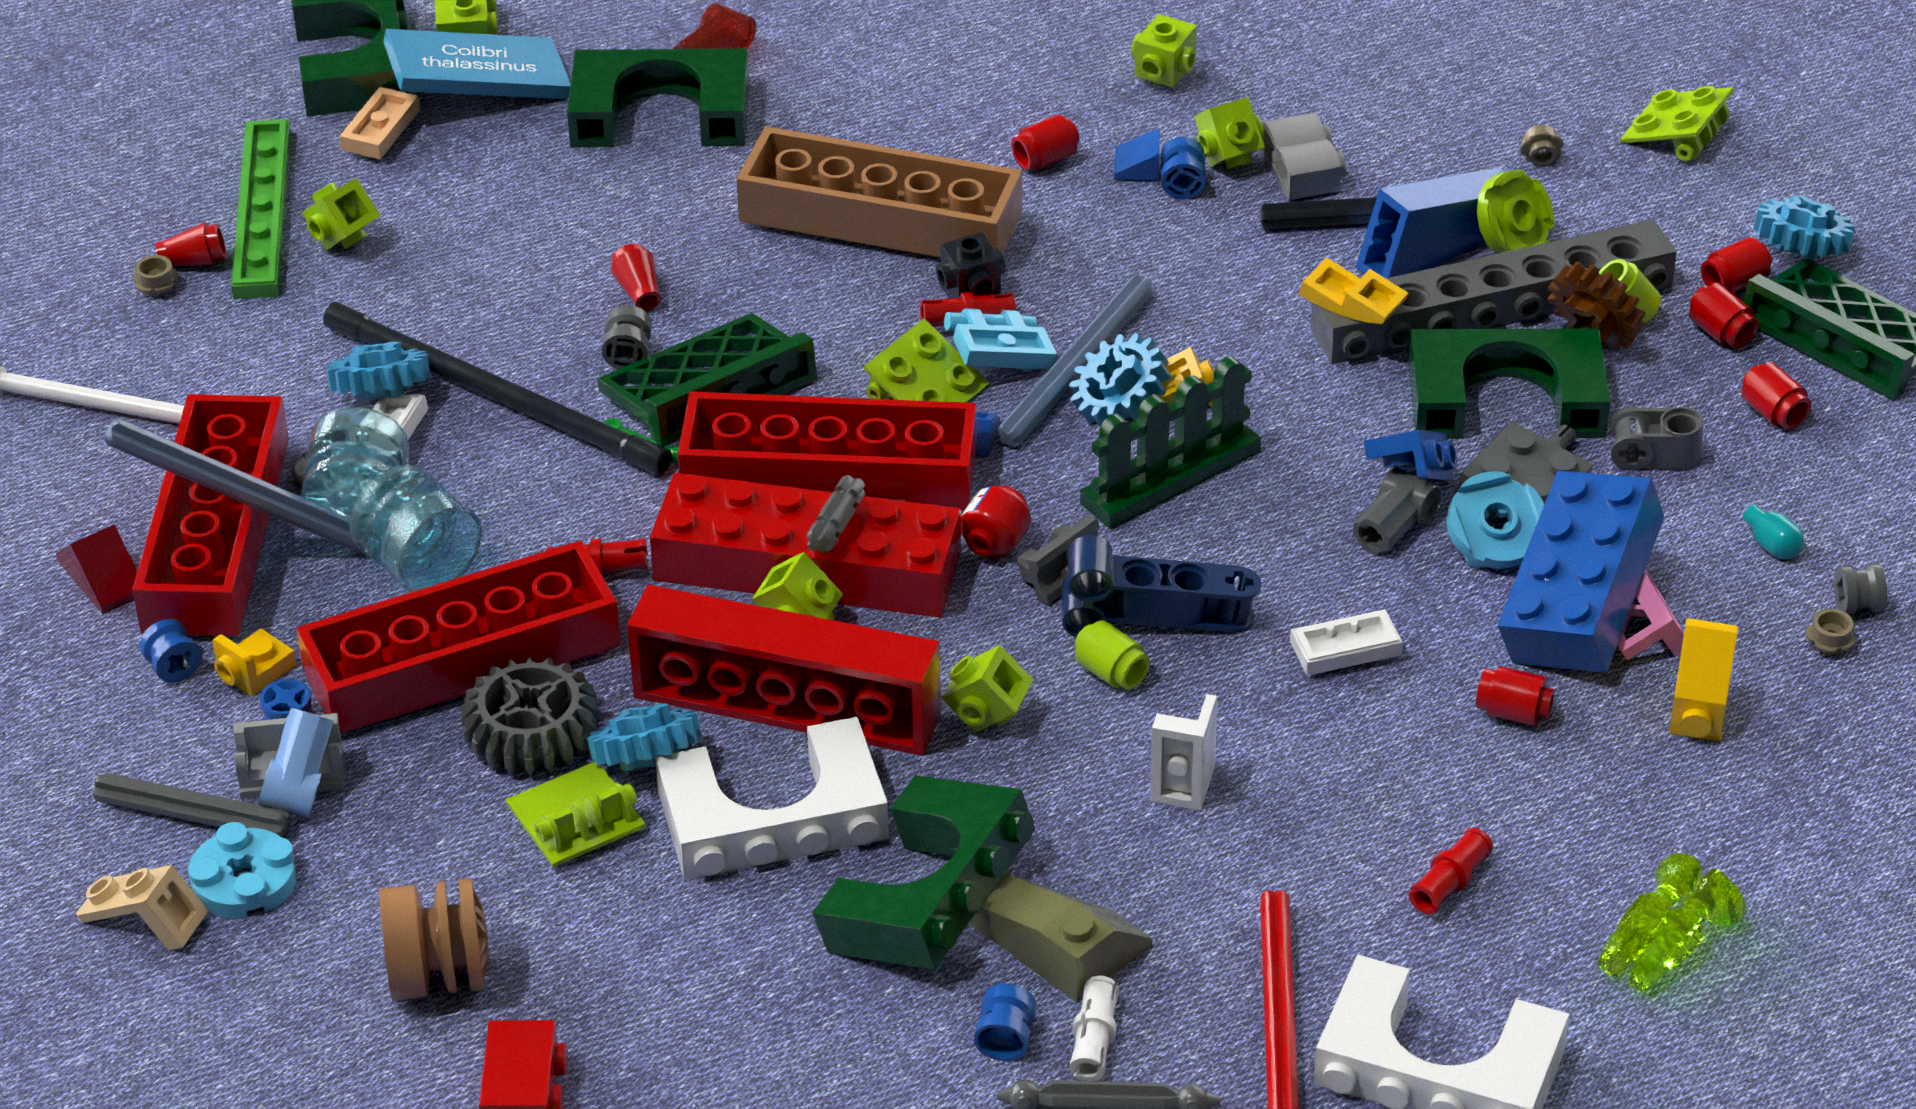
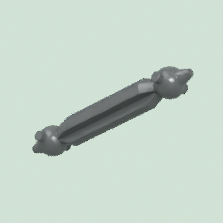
(1106, 1095)

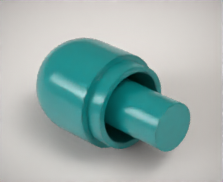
(1775, 532)

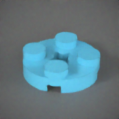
(1470, 509)
(239, 849)

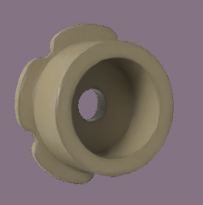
(1541, 145)
(154, 275)
(1831, 631)

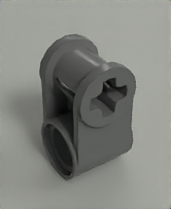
(1661, 438)

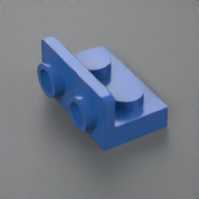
(1417, 449)

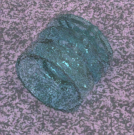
(348, 453)
(415, 528)

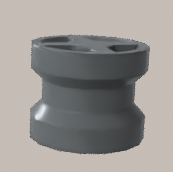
(1860, 589)

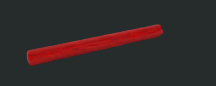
(1278, 1001)

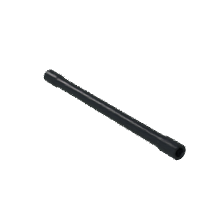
(630, 448)

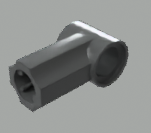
(1399, 505)

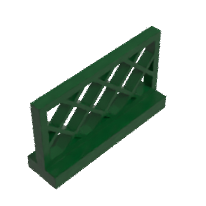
(1826, 333)
(772, 368)

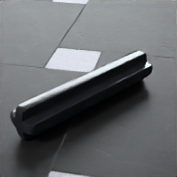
(1316, 213)

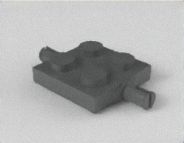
(1527, 459)

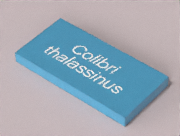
(476, 64)

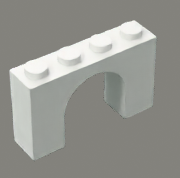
(722, 836)
(1367, 1061)

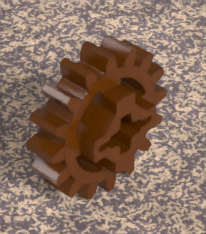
(1596, 302)

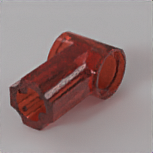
(721, 29)

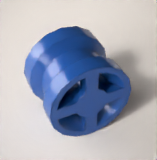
(170, 650)
(282, 696)

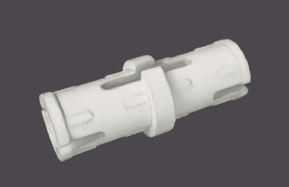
(1094, 1028)

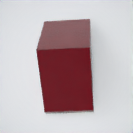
(101, 568)

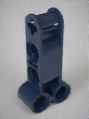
(1153, 591)

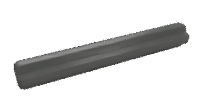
(187, 804)

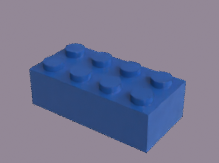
(1581, 571)

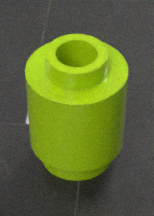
(1637, 285)
(1111, 655)

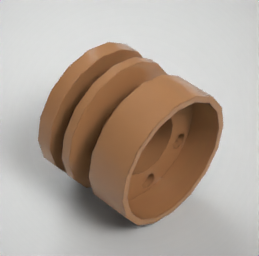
(432, 939)

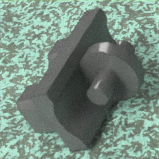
(1049, 565)

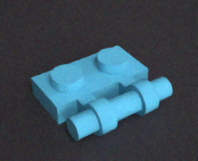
(1000, 340)

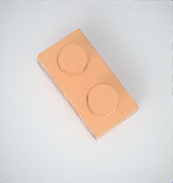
(379, 123)

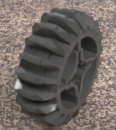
(530, 716)

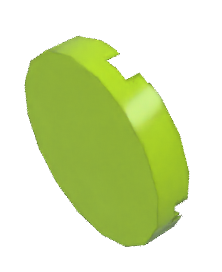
(1514, 211)

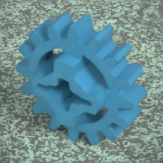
(1804, 227)
(378, 371)
(1119, 378)
(642, 734)

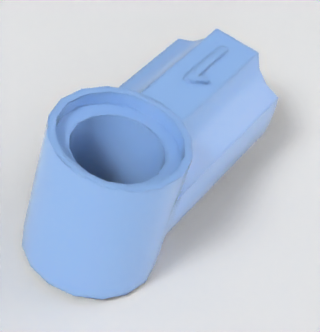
(294, 775)

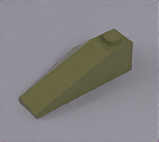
(1058, 933)

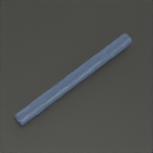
(1061, 374)
(230, 482)

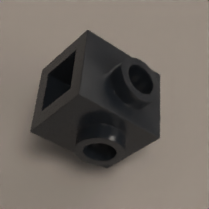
(970, 266)

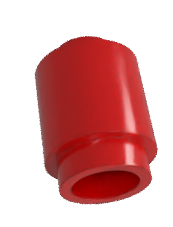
(1045, 143)
(1737, 264)
(1723, 316)
(1776, 395)
(1515, 695)

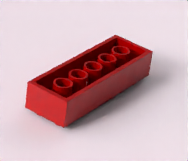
(811, 442)
(737, 530)
(199, 541)
(446, 635)
(784, 667)

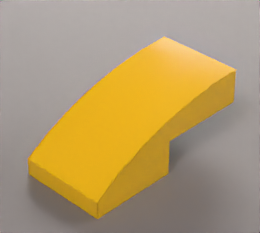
(1342, 292)

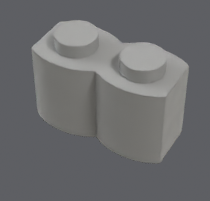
(1303, 156)

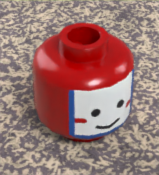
(995, 521)

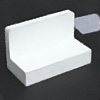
(1183, 757)

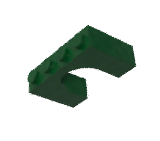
(351, 77)
(613, 78)
(1559, 361)
(924, 918)

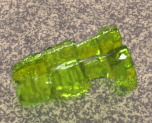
(1664, 936)

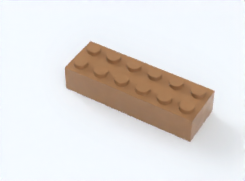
(875, 193)

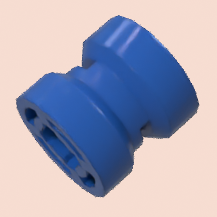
(1183, 167)
(1005, 1022)

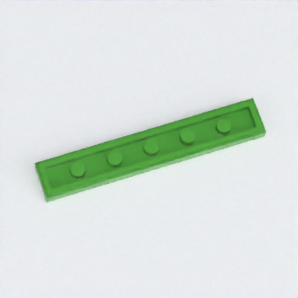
(261, 209)

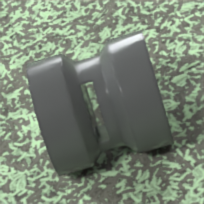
(626, 336)

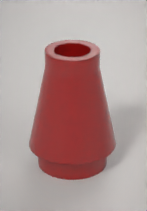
(194, 247)
(636, 273)

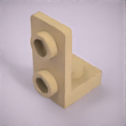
(156, 895)

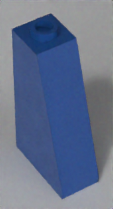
(1423, 224)

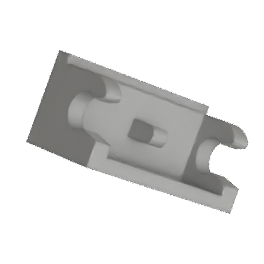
(259, 743)

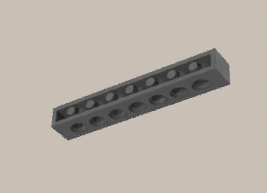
(1492, 289)

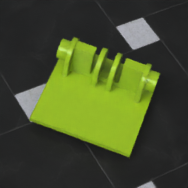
(1684, 117)
(922, 368)
(576, 813)

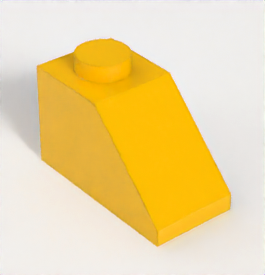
(1703, 679)

